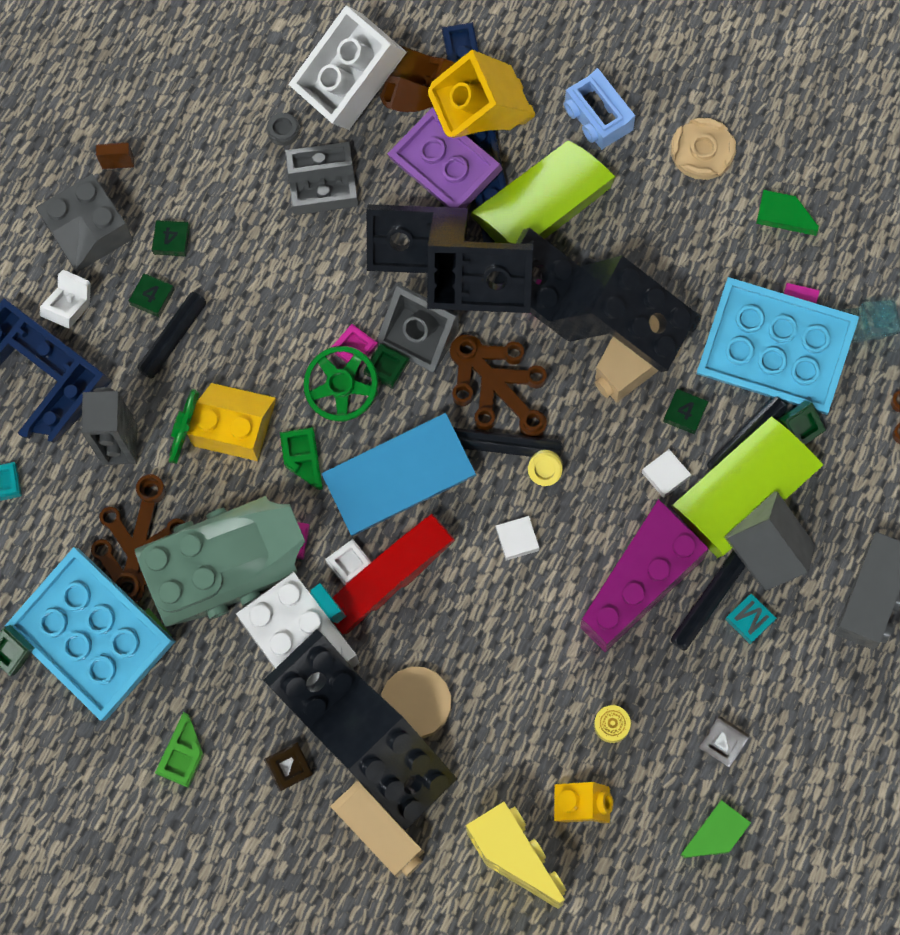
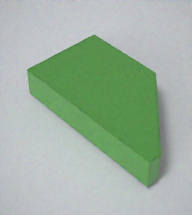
(182, 754)
(717, 833)

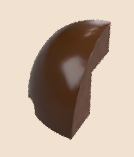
(409, 82)

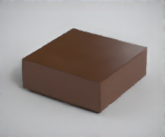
(115, 155)

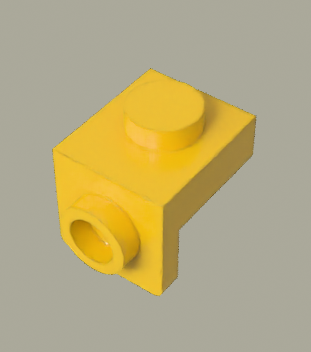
(582, 802)

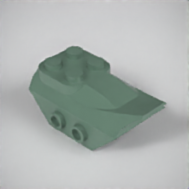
(221, 560)

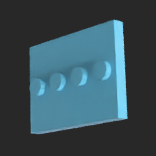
(777, 345)
(90, 634)

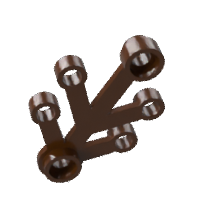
(495, 381)
(131, 572)

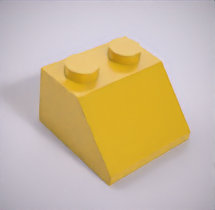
(231, 421)

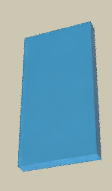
(398, 474)

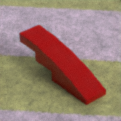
(391, 571)

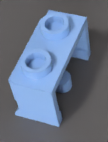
(592, 126)

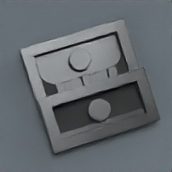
(321, 178)

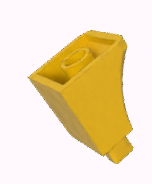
(479, 96)

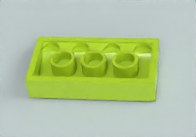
(545, 195)
(739, 483)

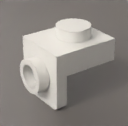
(68, 300)

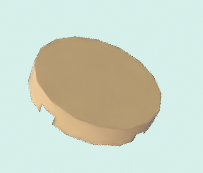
(702, 159)
(420, 698)

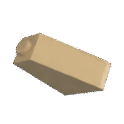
(622, 369)
(378, 830)

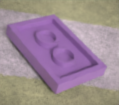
(443, 165)

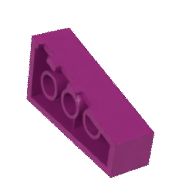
(647, 571)

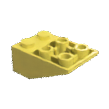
(506, 850)

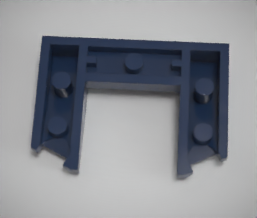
(74, 374)

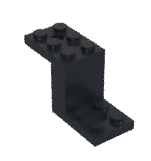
(453, 265)
(605, 300)
(361, 729)

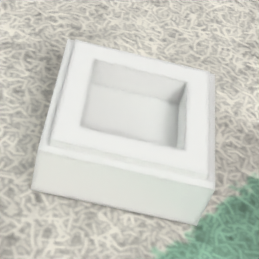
(666, 473)
(517, 538)
(348, 561)

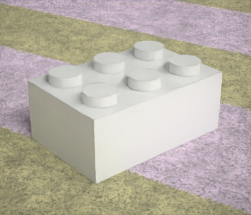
(347, 68)
(286, 618)

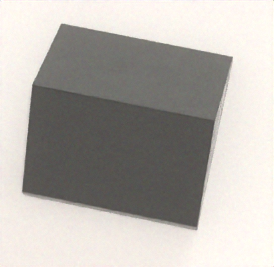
(418, 331)
(772, 543)

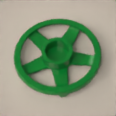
(341, 384)
(182, 426)

